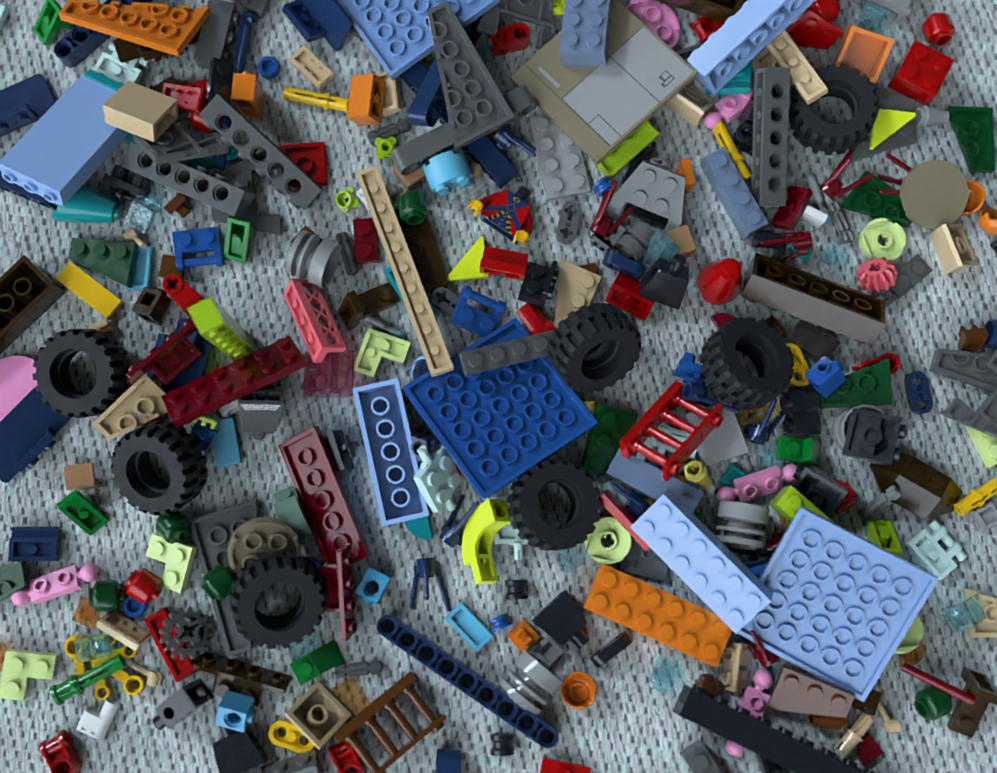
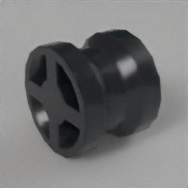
(516, 589)
(502, 744)

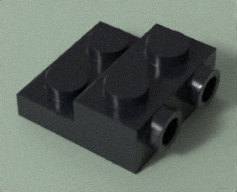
(874, 437)
(818, 488)

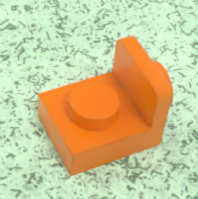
(685, 168)

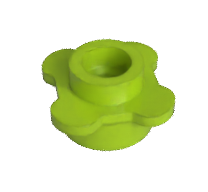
(381, 143)
(341, 199)

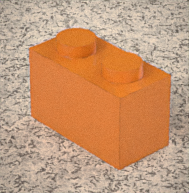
(248, 94)
(366, 99)

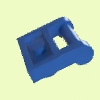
(195, 242)
(473, 318)

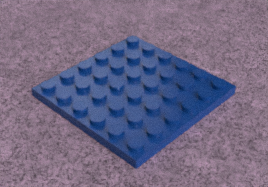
(500, 418)

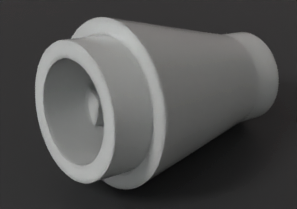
(930, 116)

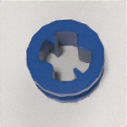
(602, 185)
(500, 622)

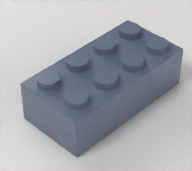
(585, 32)

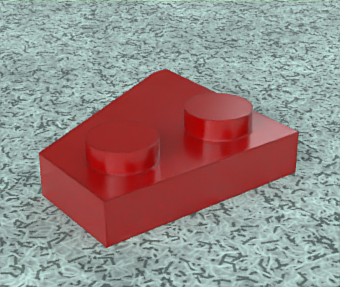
(814, 30)

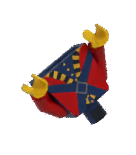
(507, 213)

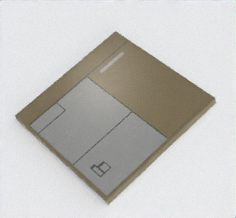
(606, 103)

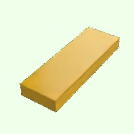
(89, 290)

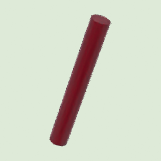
(938, 683)

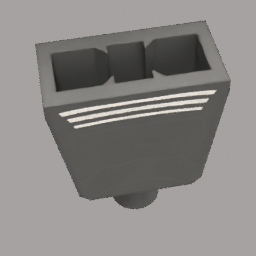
(261, 411)

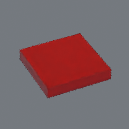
(311, 159)

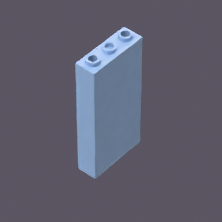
(64, 144)

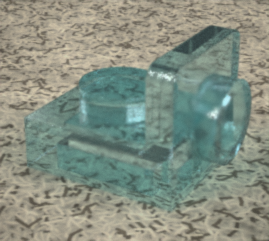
(141, 214)
(963, 615)
(92, 647)
(664, 674)

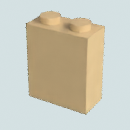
(140, 111)

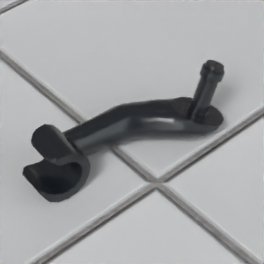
(646, 154)

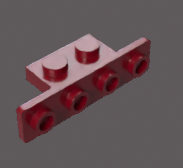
(170, 358)
(339, 585)

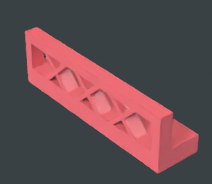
(307, 319)

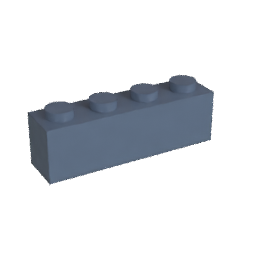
(733, 193)
(648, 480)

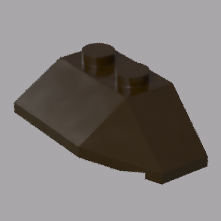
(923, 488)

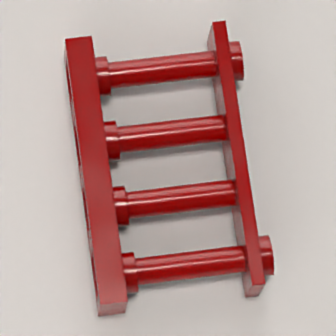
(661, 412)

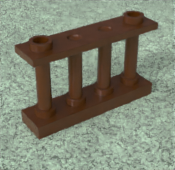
(387, 702)

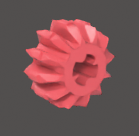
(877, 275)

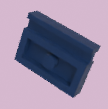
(34, 544)

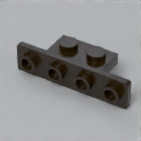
(128, 50)
(241, 676)

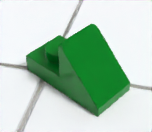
(49, 22)
(238, 238)
(798, 450)
(83, 511)
(316, 662)

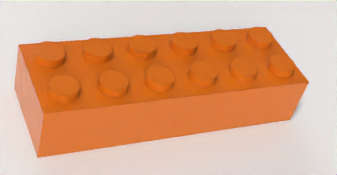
(657, 614)

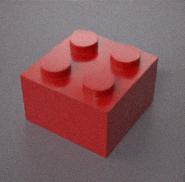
(920, 73)

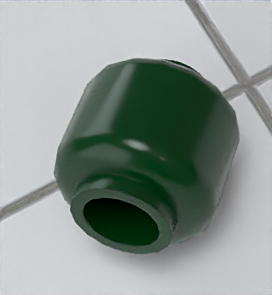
(413, 207)
(173, 527)
(218, 582)
(106, 596)
(932, 703)

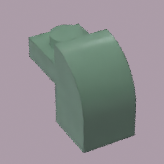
(289, 509)

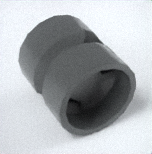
(634, 243)

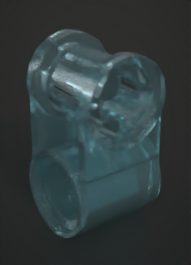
(870, 16)
(660, 246)

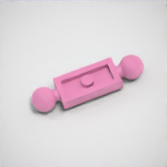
(727, 108)
(757, 484)
(55, 584)
(754, 701)

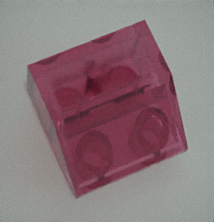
(330, 378)

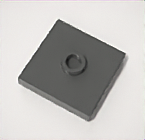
(644, 563)

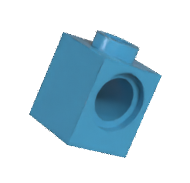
(383, 581)
(235, 711)

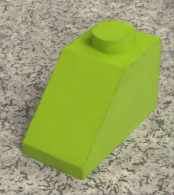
(883, 534)

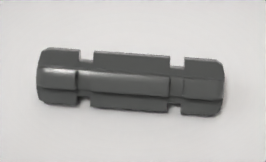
(389, 130)
(840, 222)
(347, 253)
(880, 502)
(358, 669)

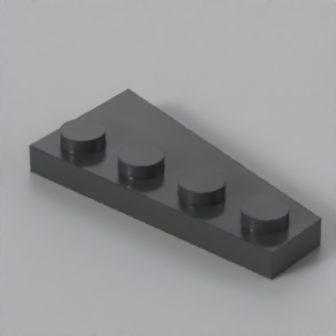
(965, 368)

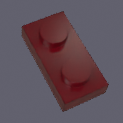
(789, 215)
(365, 241)

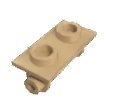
(731, 677)

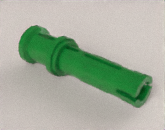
(76, 685)

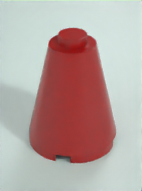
(720, 281)

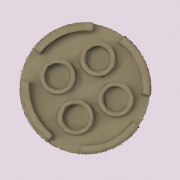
(934, 193)
(258, 537)

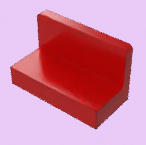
(503, 263)
(626, 296)

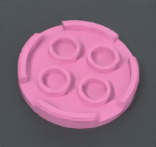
(657, 18)
(15, 381)

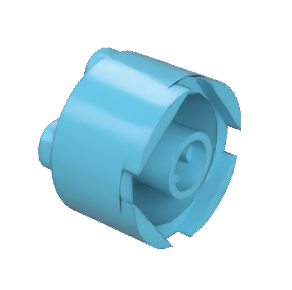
(448, 172)

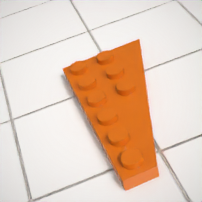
(141, 23)

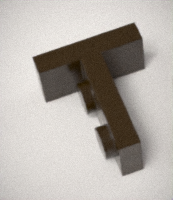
(366, 304)
(966, 716)

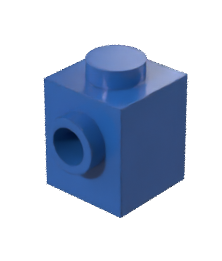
(825, 376)

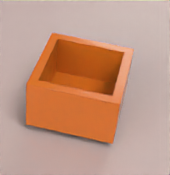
(863, 51)

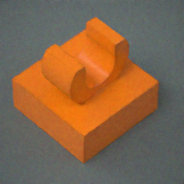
(523, 635)

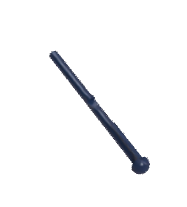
(247, 19)

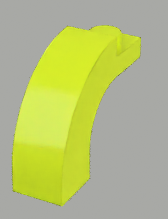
(479, 537)

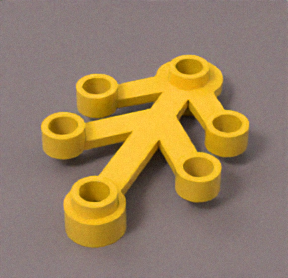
(121, 675)

